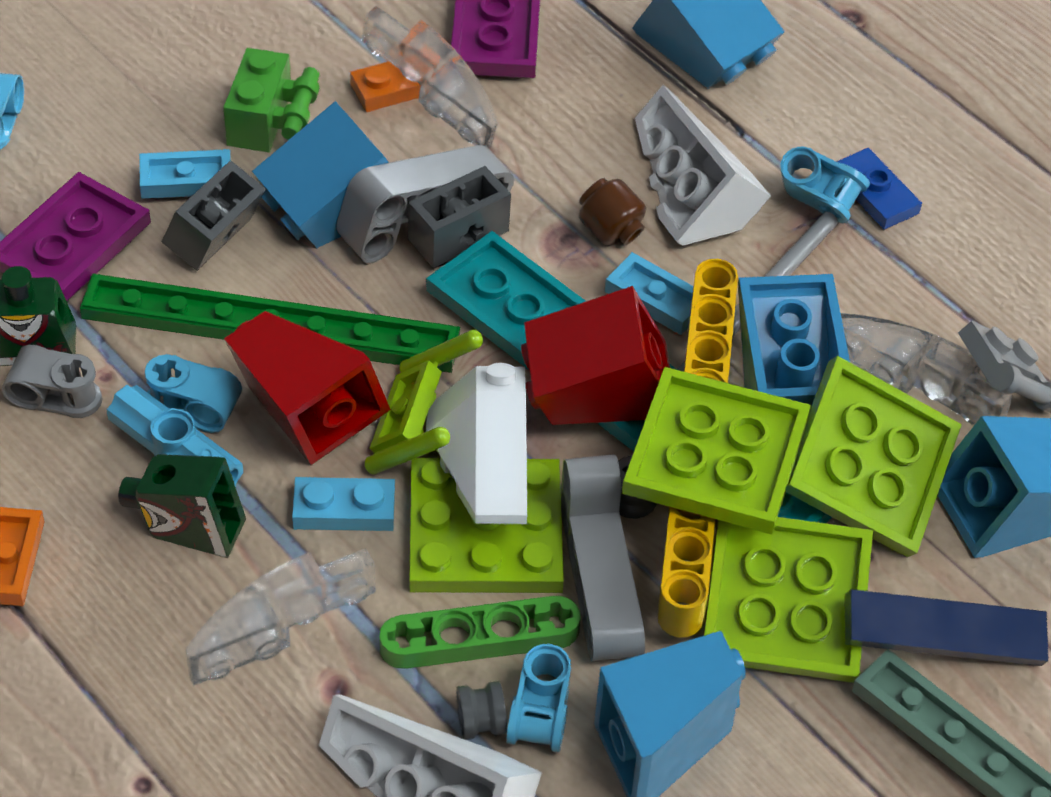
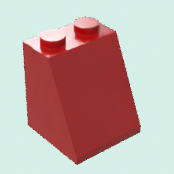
(595, 360)
(307, 382)

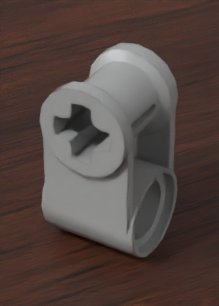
(47, 379)

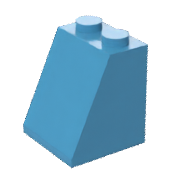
(710, 36)
(313, 173)
(1000, 484)
(667, 710)

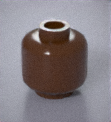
(612, 212)

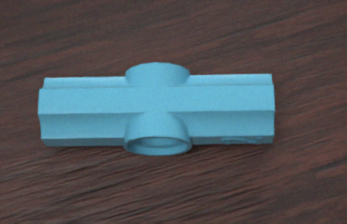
(164, 429)

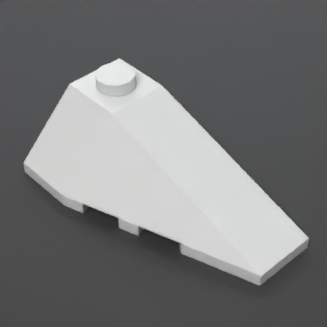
(696, 177)
(486, 442)
(414, 760)

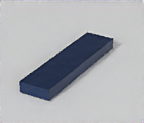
(946, 627)

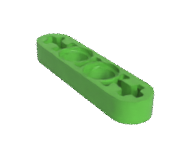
(478, 624)

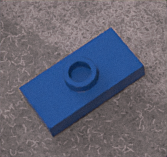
(887, 197)

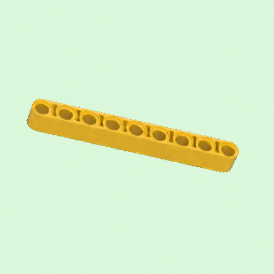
(687, 533)

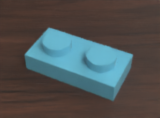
(179, 172)
(662, 293)
(343, 504)

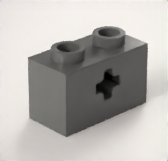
(213, 215)
(458, 215)

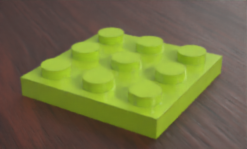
(717, 450)
(872, 456)
(469, 557)
(785, 595)

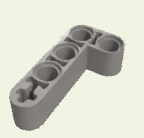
(380, 195)
(600, 557)

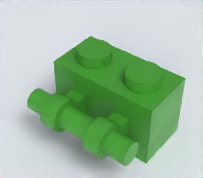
(260, 100)

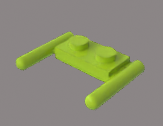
(400, 430)

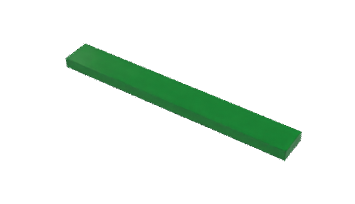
(220, 313)

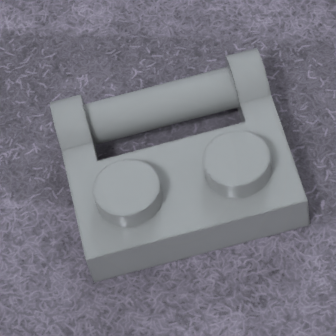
(1007, 363)

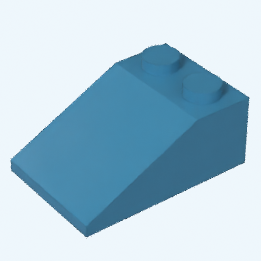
(789, 333)

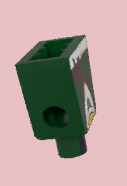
(33, 314)
(188, 502)

